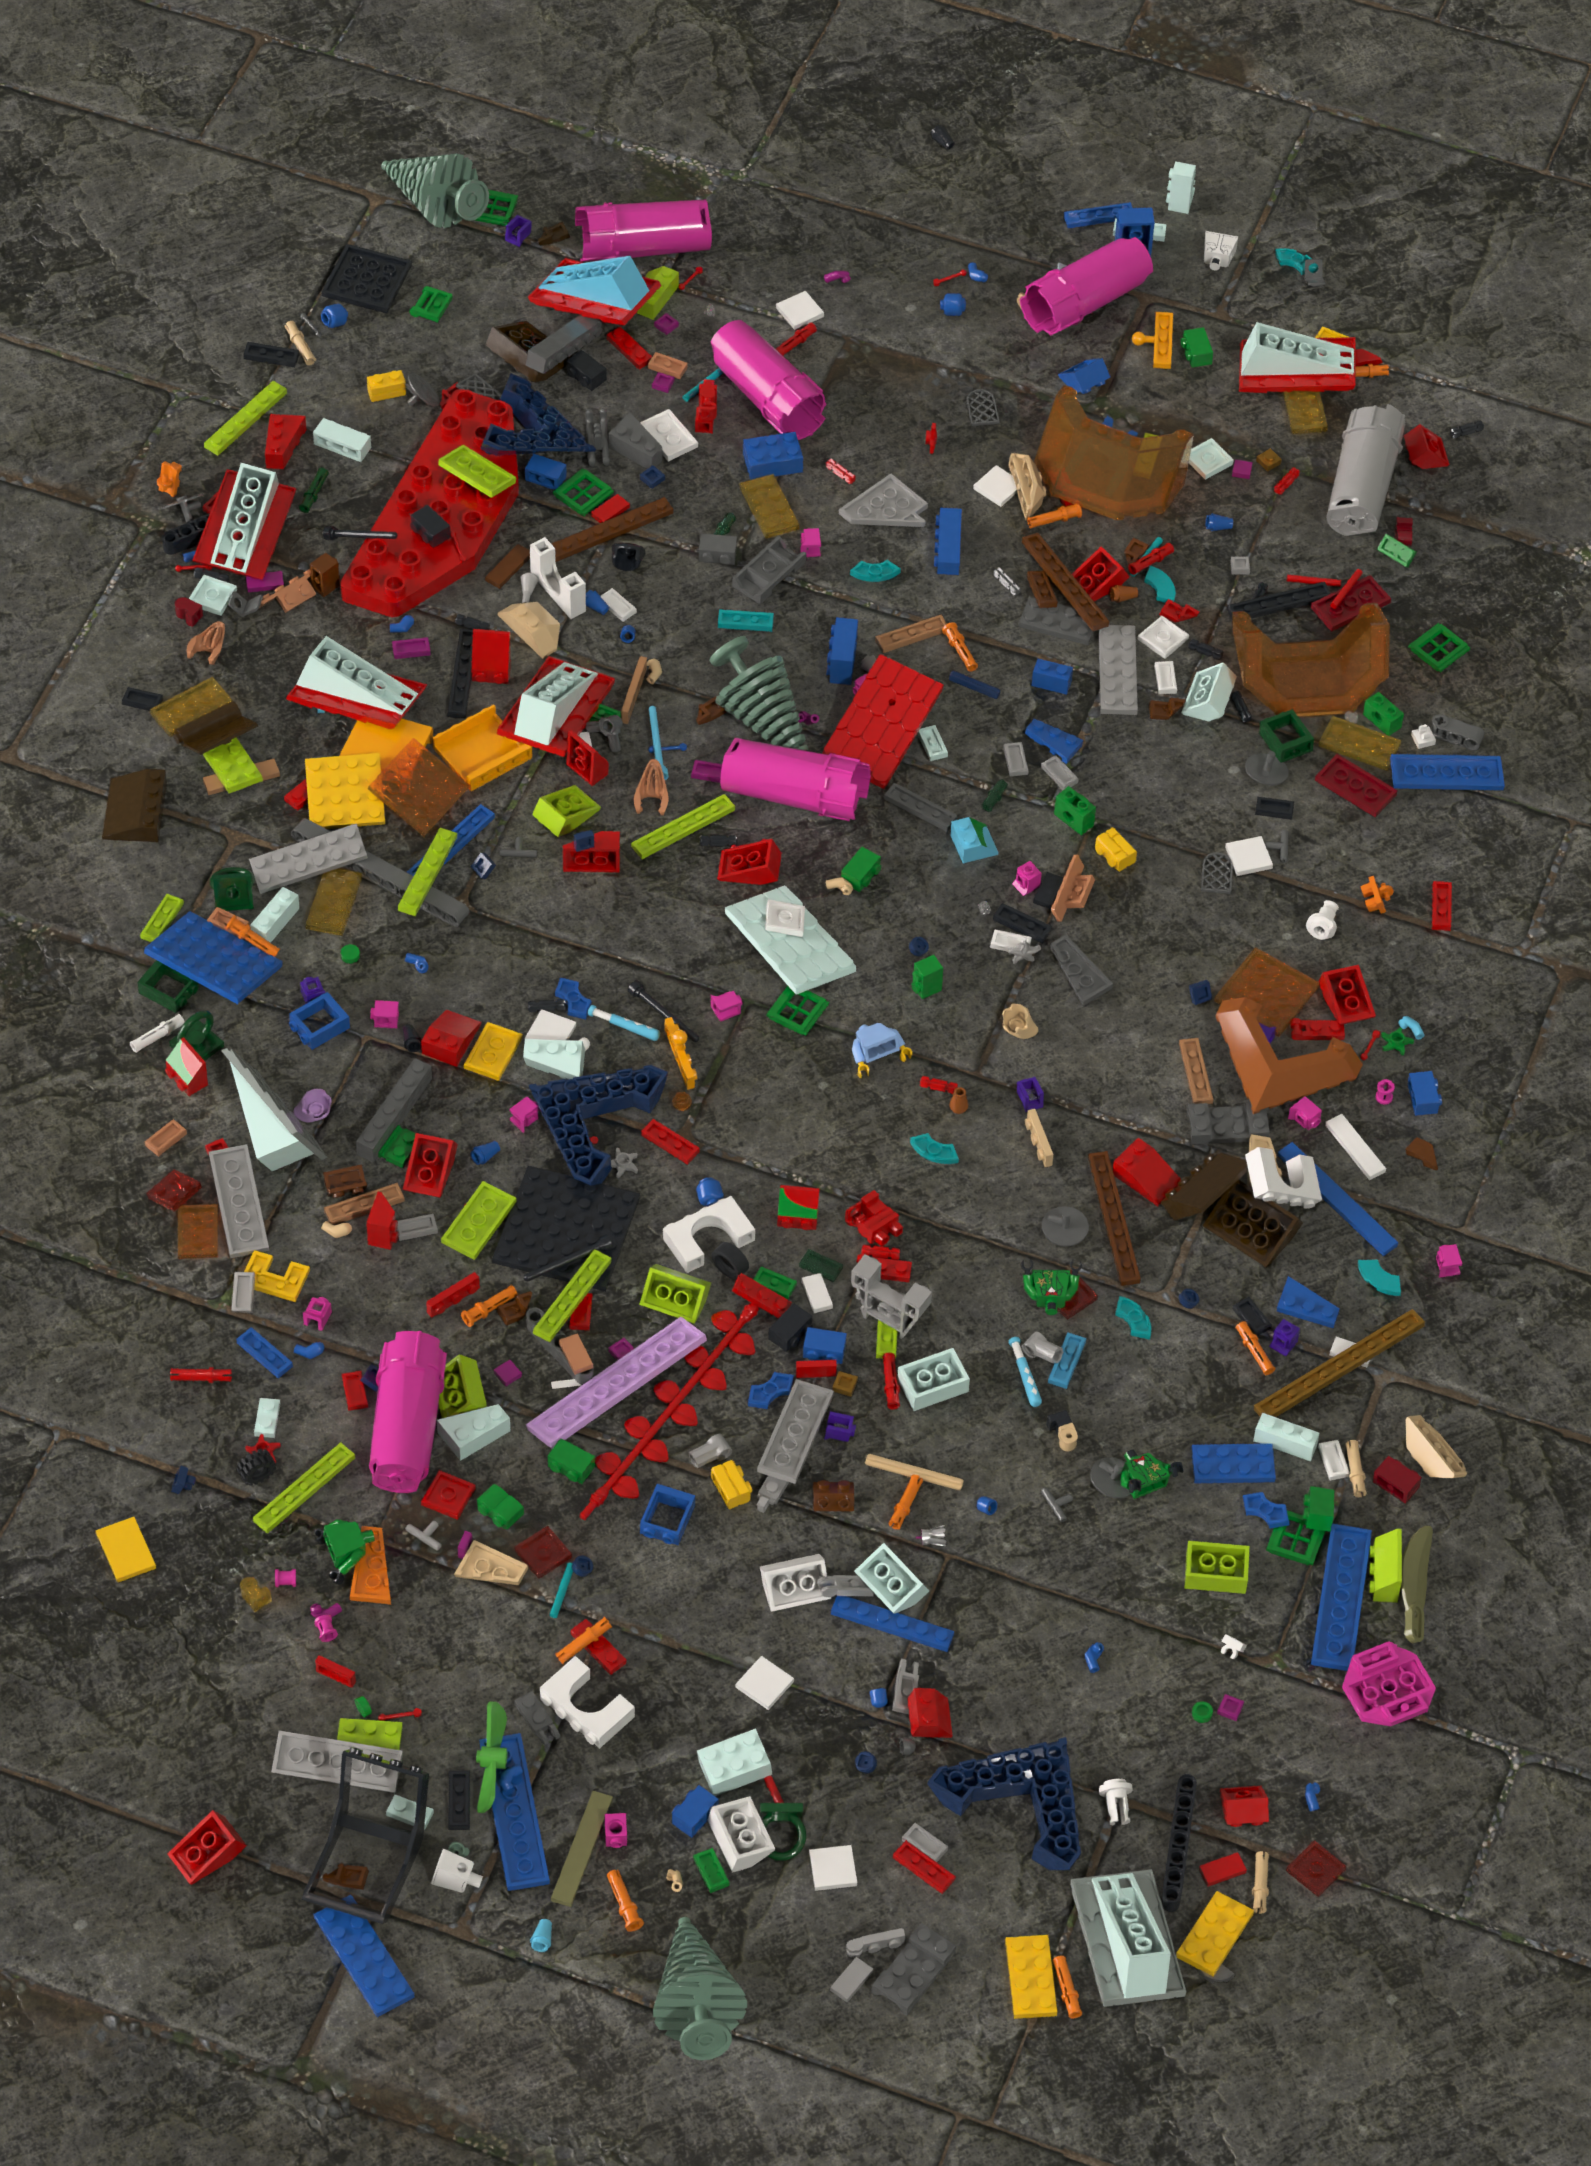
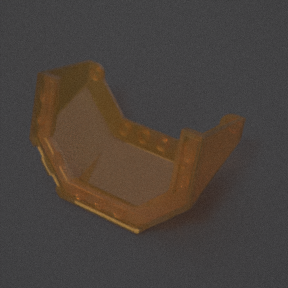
(1108, 467)
(1315, 675)

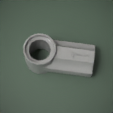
(1039, 1346)
(714, 1449)

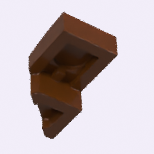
(1135, 550)
(1165, 710)
(709, 712)
(1424, 1151)
(514, 1310)
(348, 1876)

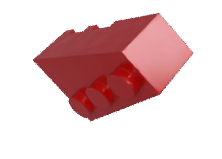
(282, 437)

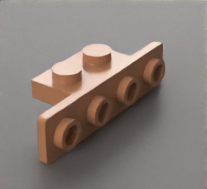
(292, 595)
(1073, 889)

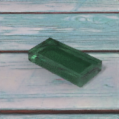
(821, 1264)

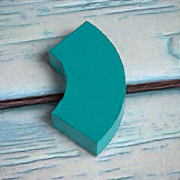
(1294, 259)
(875, 572)
(1161, 583)
(933, 1150)
(1380, 1279)
(1135, 1317)

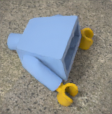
(876, 1042)

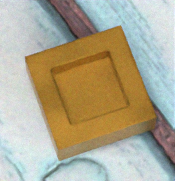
(1268, 459)
(845, 1383)

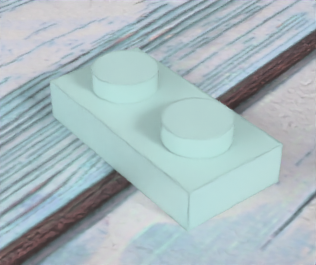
(932, 743)
(267, 1417)
(405, 1811)

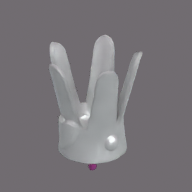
(932, 1536)

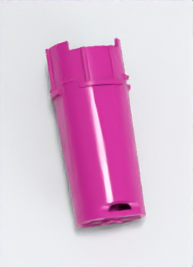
(643, 229)
(1085, 285)
(769, 380)
(796, 777)
(406, 1410)

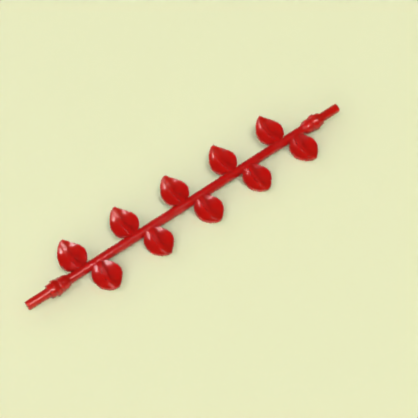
(682, 1414)

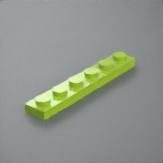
(245, 418)
(683, 826)
(427, 871)
(572, 1295)
(304, 1487)

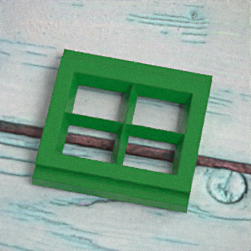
(496, 219)
(572, 483)
(1449, 658)
(812, 1017)
(1313, 1546)

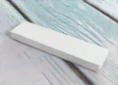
(1355, 1147)

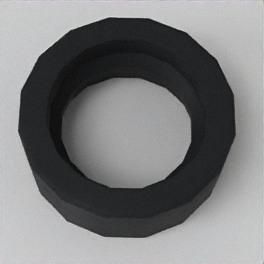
(730, 1260)

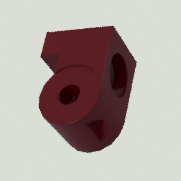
(1403, 530)
(188, 610)

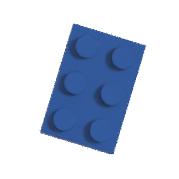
(1136, 223)
(773, 455)
(842, 651)

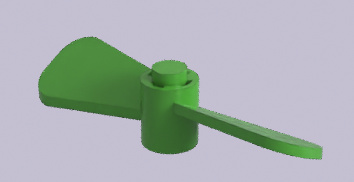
(492, 1755)

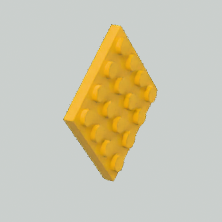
(340, 791)

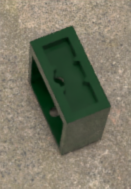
(1290, 749)
(154, 974)

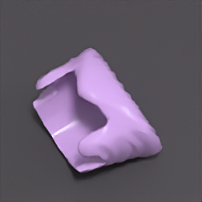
(313, 1106)

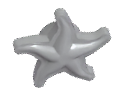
(1023, 951)
(623, 1162)

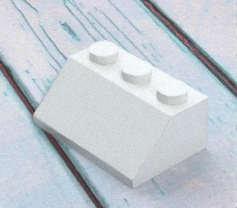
(793, 1582)
(740, 1833)

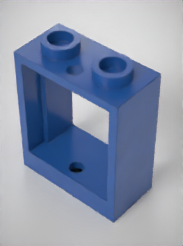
(326, 1002)
(672, 1498)

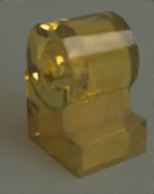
(253, 1595)

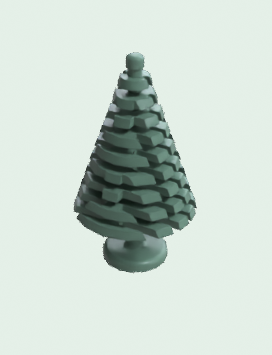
(440, 187)
(760, 696)
(697, 1996)

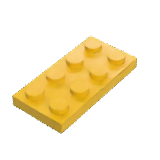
(1215, 1933)
(1031, 1976)

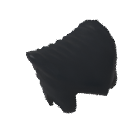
(627, 556)

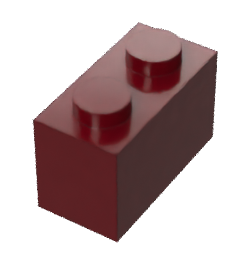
(1397, 1479)

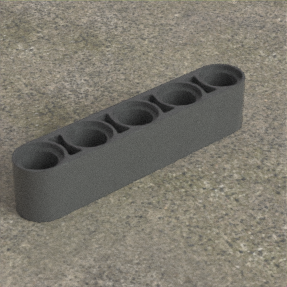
(552, 1347)

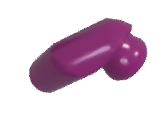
(844, 275)
(807, 718)
(317, 1611)

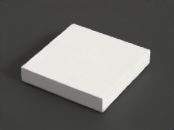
(799, 310)
(997, 486)
(1163, 637)
(1249, 856)
(785, 918)
(551, 1027)
(764, 1682)
(833, 1867)

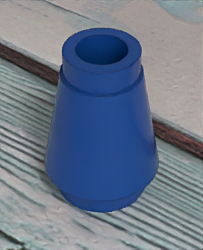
(1217, 522)
(595, 602)
(484, 1152)

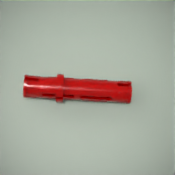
(799, 337)
(1156, 555)
(201, 1374)
(891, 1388)

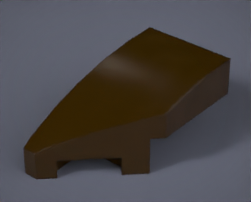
(553, 234)

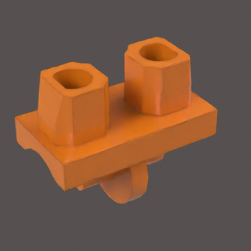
(169, 478)
(1376, 902)

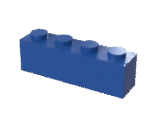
(949, 541)

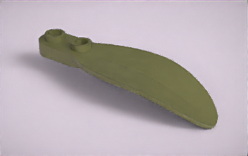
(1414, 1582)

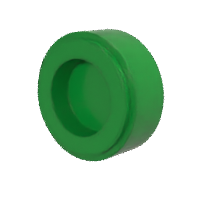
(350, 953)
(363, 1706)
(1202, 1712)

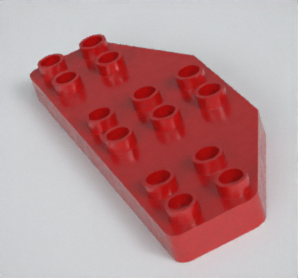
(405, 571)

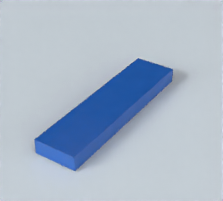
(1093, 215)

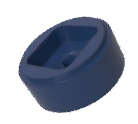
(918, 946)
(1189, 1298)
(582, 1566)
(866, 1762)

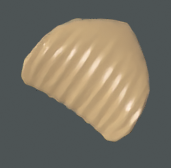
(1019, 1022)

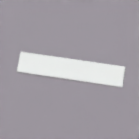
(565, 1383)

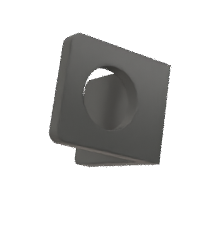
(1314, 279)
(246, 606)

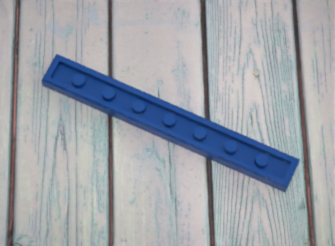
(1346, 1206)

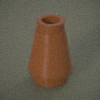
(1122, 593)
(959, 1101)

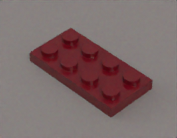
(1362, 592)
(1356, 785)

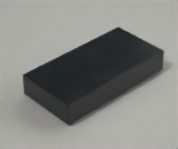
(141, 699)
(1274, 808)
(1048, 890)
(1250, 1313)

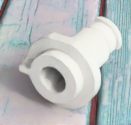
(1322, 924)
(1116, 1792)

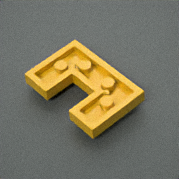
(276, 1285)

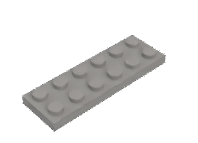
(1118, 670)
(308, 858)
(238, 1201)
(795, 1431)
(322, 1757)

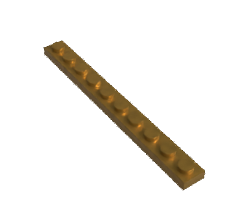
(1340, 1364)

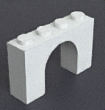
(566, 591)
(1269, 1186)
(723, 1214)
(595, 1726)

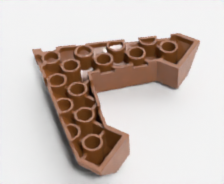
(1275, 1081)

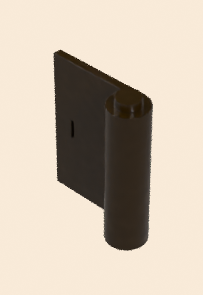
(214, 729)

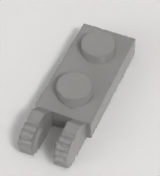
(843, 1586)
(904, 1686)
(875, 1942)

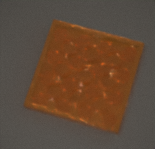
(418, 787)
(1273, 985)

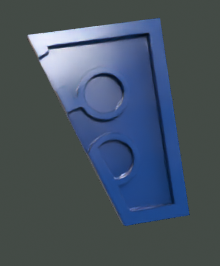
(1056, 740)
(1306, 1305)

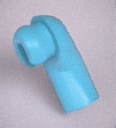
(1413, 1025)

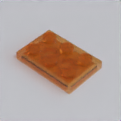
(198, 1231)

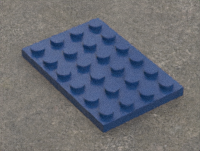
(213, 957)

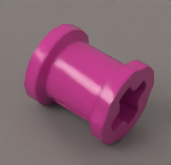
(1388, 1091)
(285, 1577)
(325, 1626)

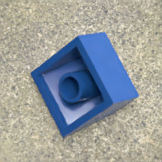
(1085, 375)

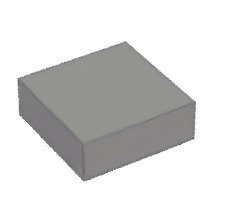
(1240, 565)

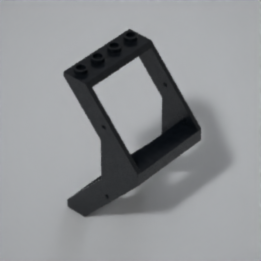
(343, 1818)

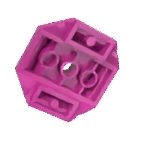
(1392, 1669)

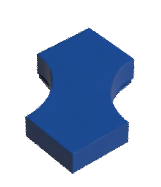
(577, 1004)
(764, 1394)
(1272, 1513)

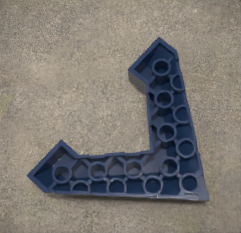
(545, 426)
(571, 1100)
(1036, 1771)

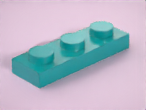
(745, 620)

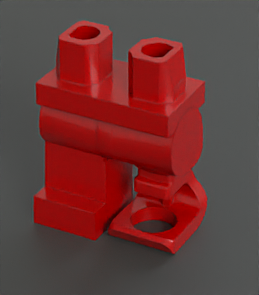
(707, 408)
(879, 1219)

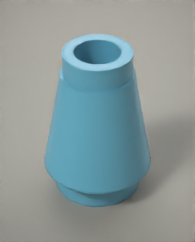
(541, 1937)

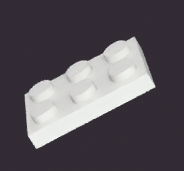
(670, 434)

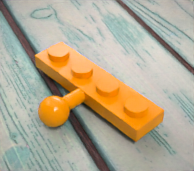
(1162, 340)
(677, 1040)

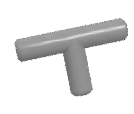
(425, 1535)

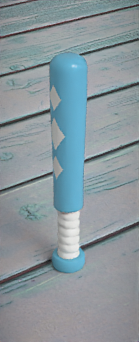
(635, 1027)
(1026, 1375)

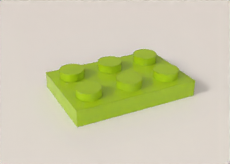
(371, 1732)

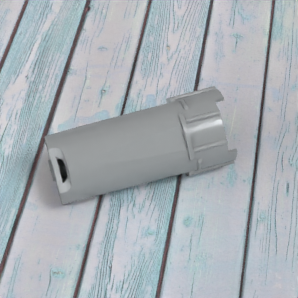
(1365, 469)

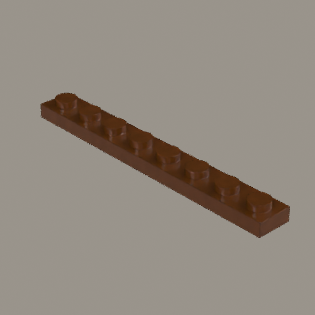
(612, 528)
(1065, 582)
(1114, 1218)

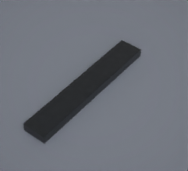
(1281, 601)
(461, 676)

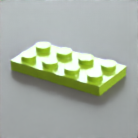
(477, 471)
(233, 766)
(478, 1220)

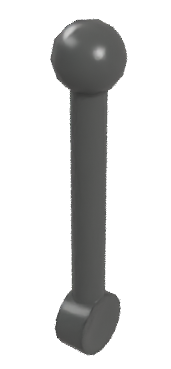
(303, 316)

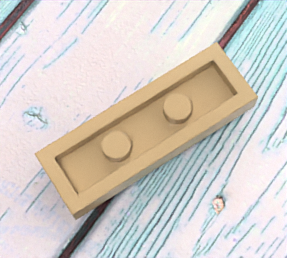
(1039, 1138)

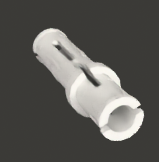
(160, 1031)

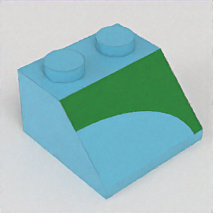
(972, 840)

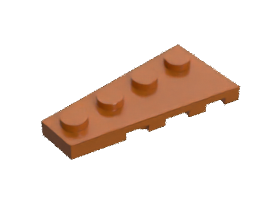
(370, 1573)

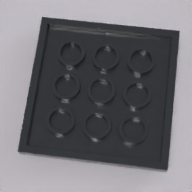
(366, 278)

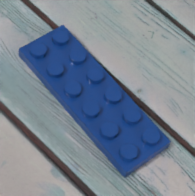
(1447, 772)
(365, 1959)

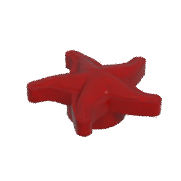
(931, 437)
(262, 1444)

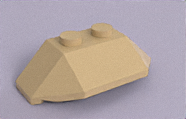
(1027, 483)
(534, 626)
(1432, 1450)

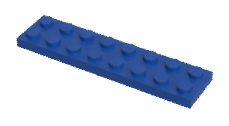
(1341, 1597)
(518, 1823)

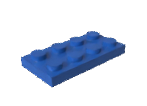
(1233, 1463)

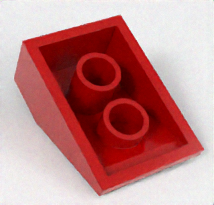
(1100, 574)
(491, 656)
(585, 759)
(600, 858)
(751, 863)
(1347, 994)
(449, 1037)
(429, 1165)
(1145, 1171)
(207, 1847)

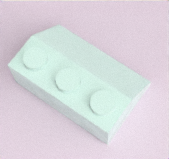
(1209, 693)
(891, 1580)

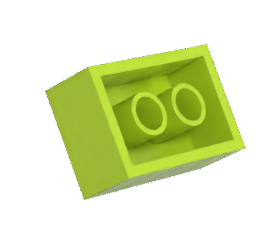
(1216, 1567)

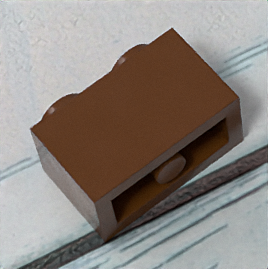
(325, 574)

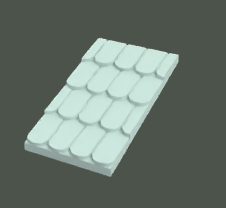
(798, 960)

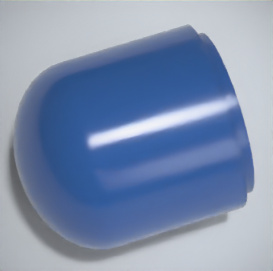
(627, 629)
(983, 1504)
(878, 1697)

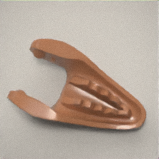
(209, 640)
(652, 785)

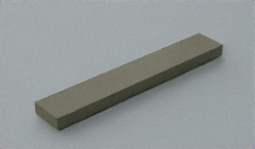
(581, 1849)

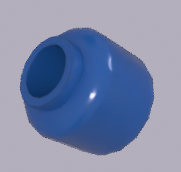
(953, 304)
(334, 316)
(709, 1191)

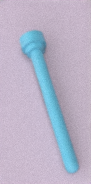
(656, 739)

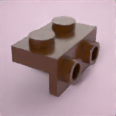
(345, 1180)
(833, 1496)

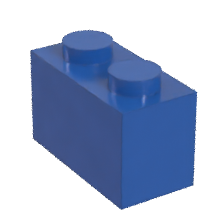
(545, 472)
(1052, 676)
(1424, 1093)
(824, 1345)
(694, 1811)

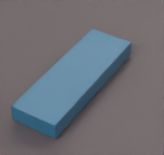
(1063, 1371)

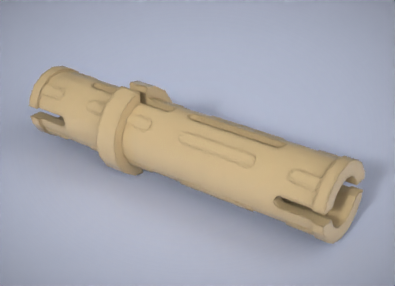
(298, 339)
(1357, 1475)
(1260, 1888)

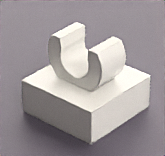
(1423, 737)
(1233, 1644)

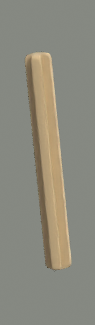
(909, 1470)

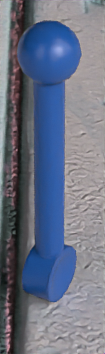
(682, 747)

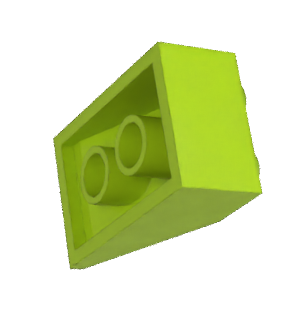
(565, 810)

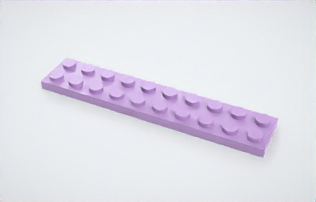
(616, 1382)

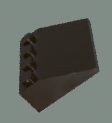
(513, 343)
(135, 806)
(1204, 1185)
(1252, 1225)

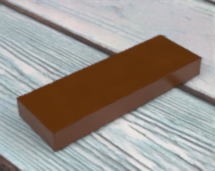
(508, 566)
(1042, 589)

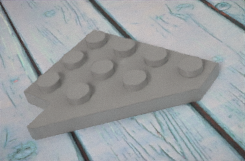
(886, 504)

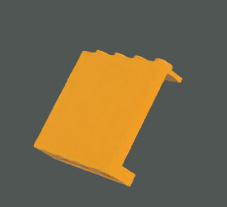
(371, 738)
(477, 751)

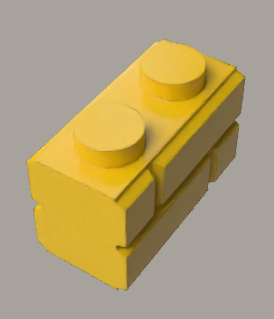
(386, 385)
(1115, 849)
(730, 1484)

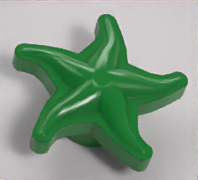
(1396, 1040)

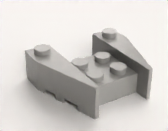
(884, 1303)

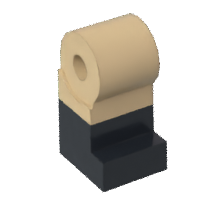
(1064, 1428)

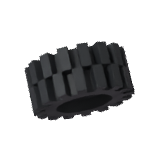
(256, 1467)

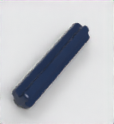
(974, 684)

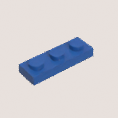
(264, 1352)

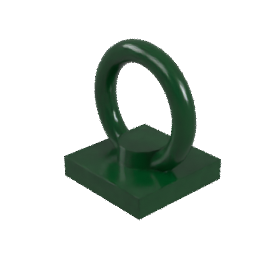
(233, 888)
(199, 1035)
(781, 1814)

